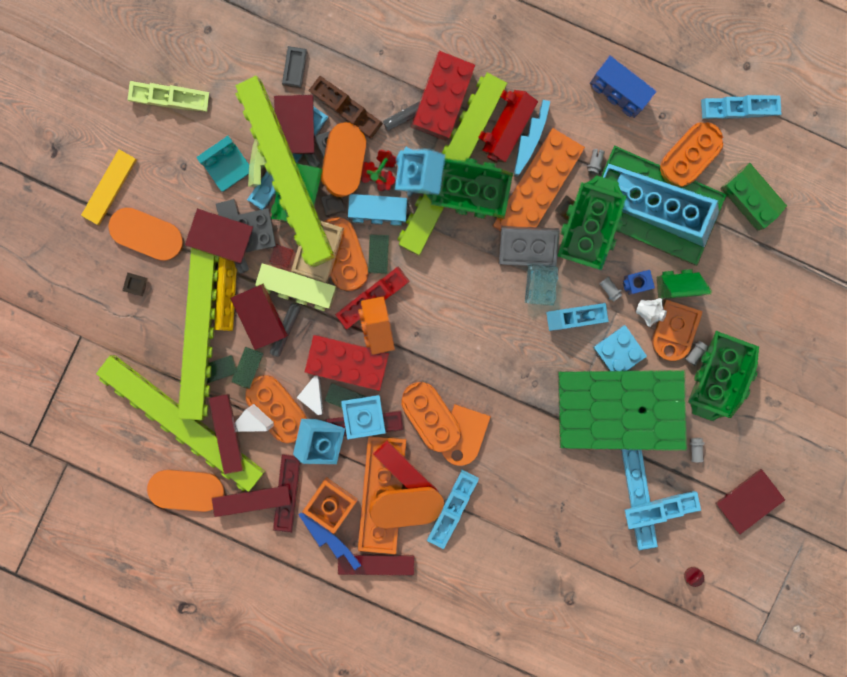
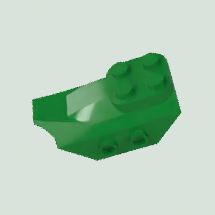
(473, 188)
(593, 222)
(724, 377)

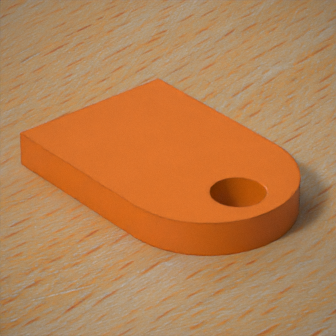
(676, 330)
(473, 428)

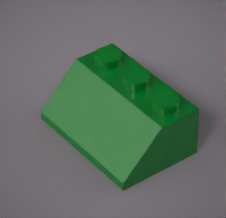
(311, 178)
(754, 197)

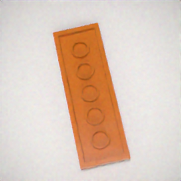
(541, 181)
(378, 480)

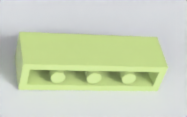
(296, 286)

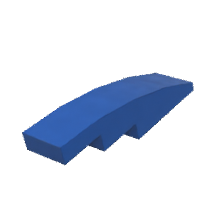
(324, 536)

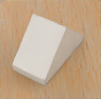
(312, 395)
(253, 420)

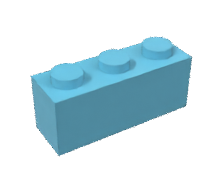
(377, 209)

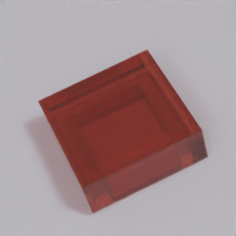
(281, 255)

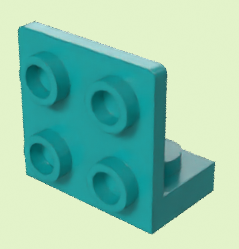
(224, 163)

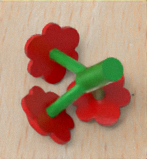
(382, 179)

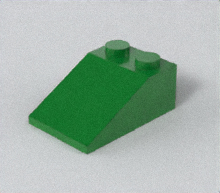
(681, 285)

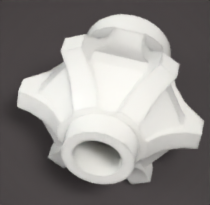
(651, 311)

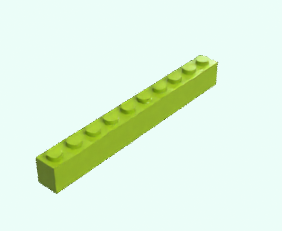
(461, 147)
(285, 172)
(198, 335)
(165, 411)

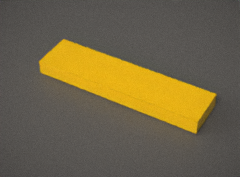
(109, 187)
(225, 290)

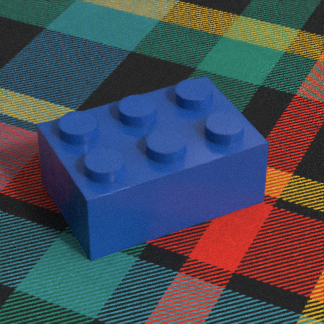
(622, 87)

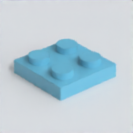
(620, 350)
(363, 417)

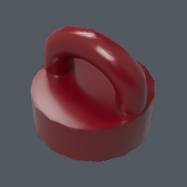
(694, 576)

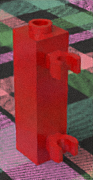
(509, 125)

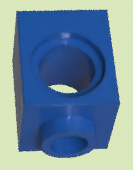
(646, 279)

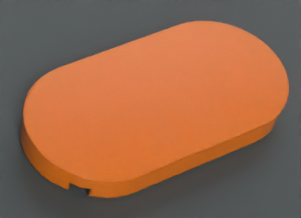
(692, 154)
(343, 159)
(146, 234)
(350, 267)
(278, 405)
(431, 417)
(184, 490)
(406, 507)

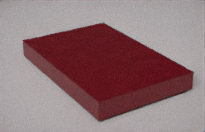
(297, 121)
(219, 236)
(259, 316)
(750, 501)

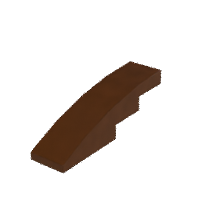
(345, 106)

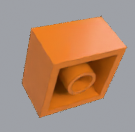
(376, 325)
(330, 505)

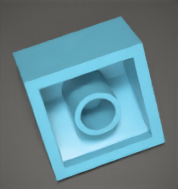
(420, 171)
(318, 442)

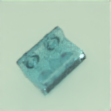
(541, 285)

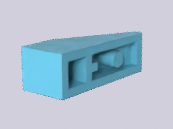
(577, 316)

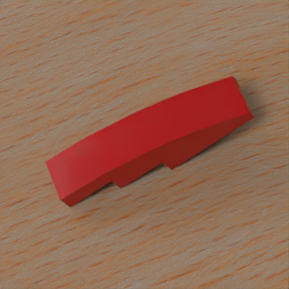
(384, 287)
(401, 467)

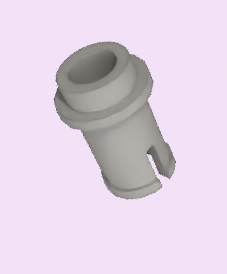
(595, 163)
(610, 289)
(697, 353)
(697, 449)

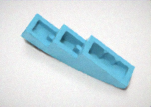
(741, 107)
(528, 144)
(452, 509)
(662, 509)

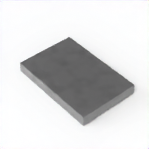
(529, 246)

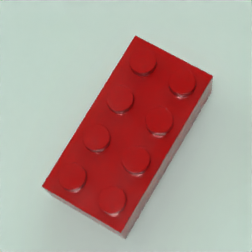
(442, 95)
(346, 362)

